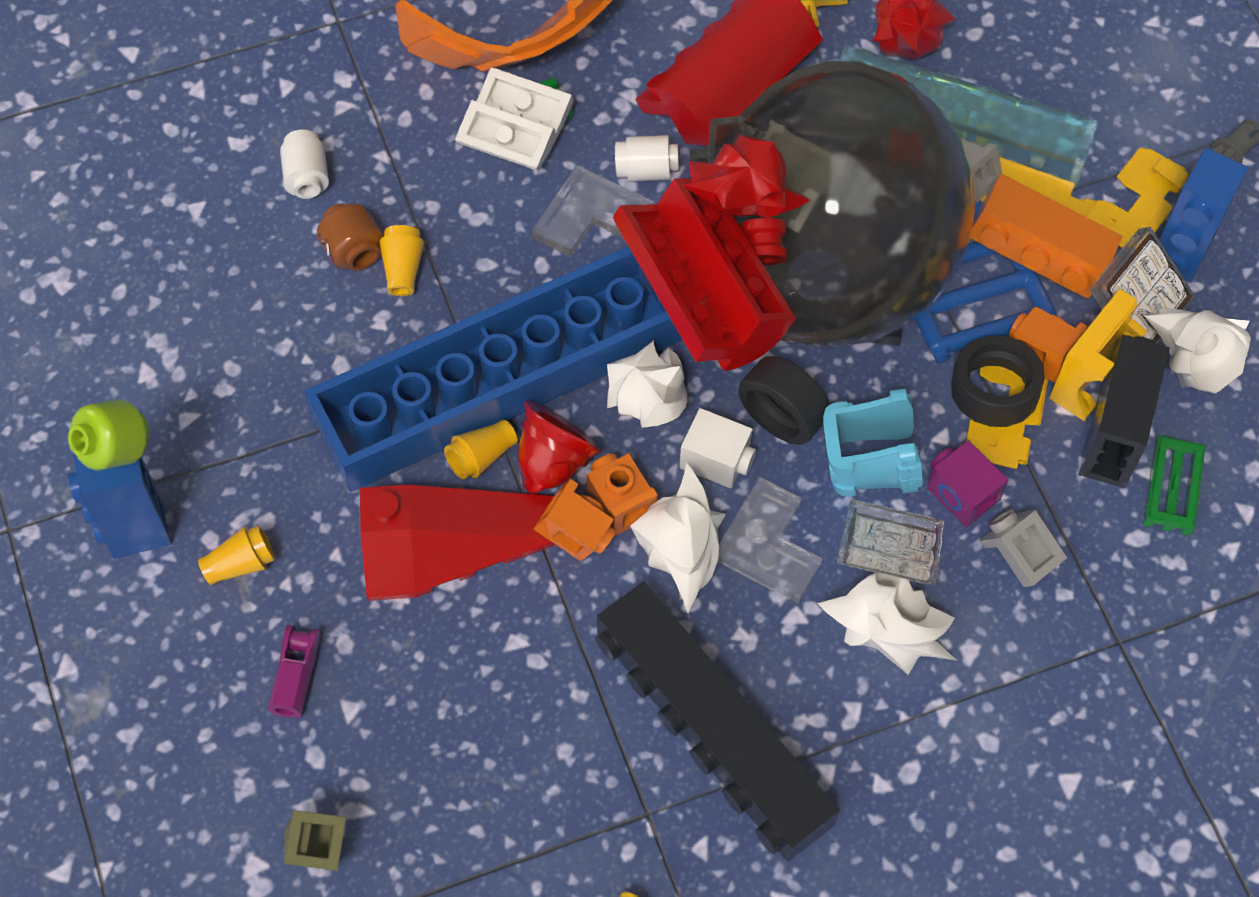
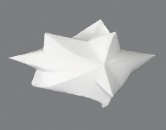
(1203, 347)
(648, 386)
(682, 537)
(891, 618)

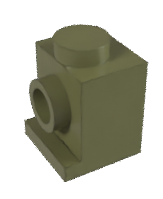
(313, 840)

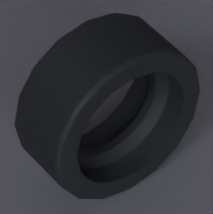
(1006, 353)
(783, 400)

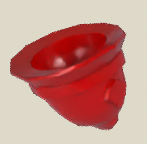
(551, 449)

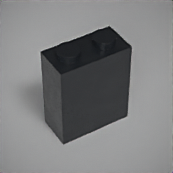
(1124, 411)

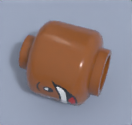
(350, 236)

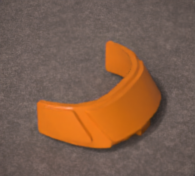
(452, 50)

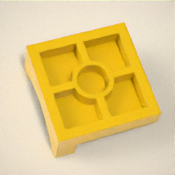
(1091, 354)

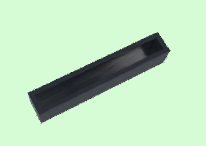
(716, 722)

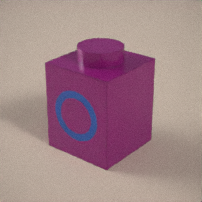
(966, 482)

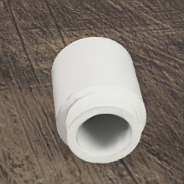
(646, 158)
(304, 164)

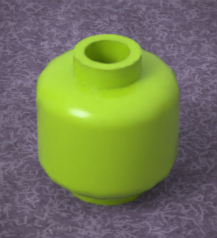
(108, 434)

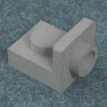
(1024, 545)

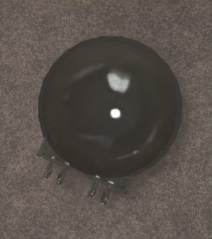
(884, 194)

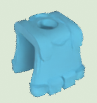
(875, 420)

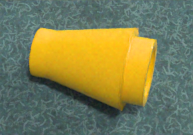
(401, 258)
(478, 449)
(237, 556)

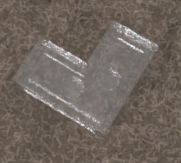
(578, 205)
(757, 547)

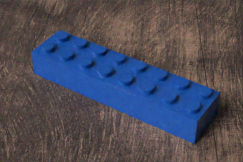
(487, 368)

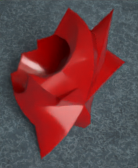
(910, 27)
(745, 180)

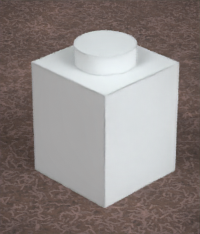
(717, 448)

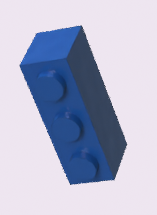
(1201, 210)
(121, 507)

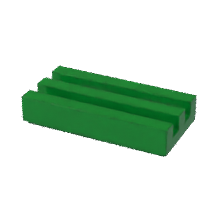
(1168, 518)

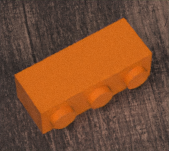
(1044, 235)

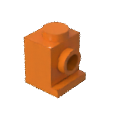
(1047, 337)
(621, 503)
(576, 523)

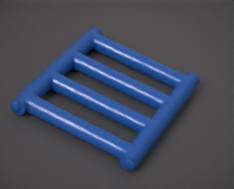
(1022, 277)

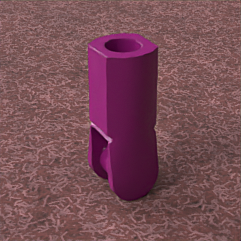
(293, 675)

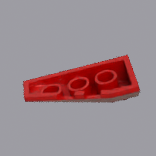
(438, 534)

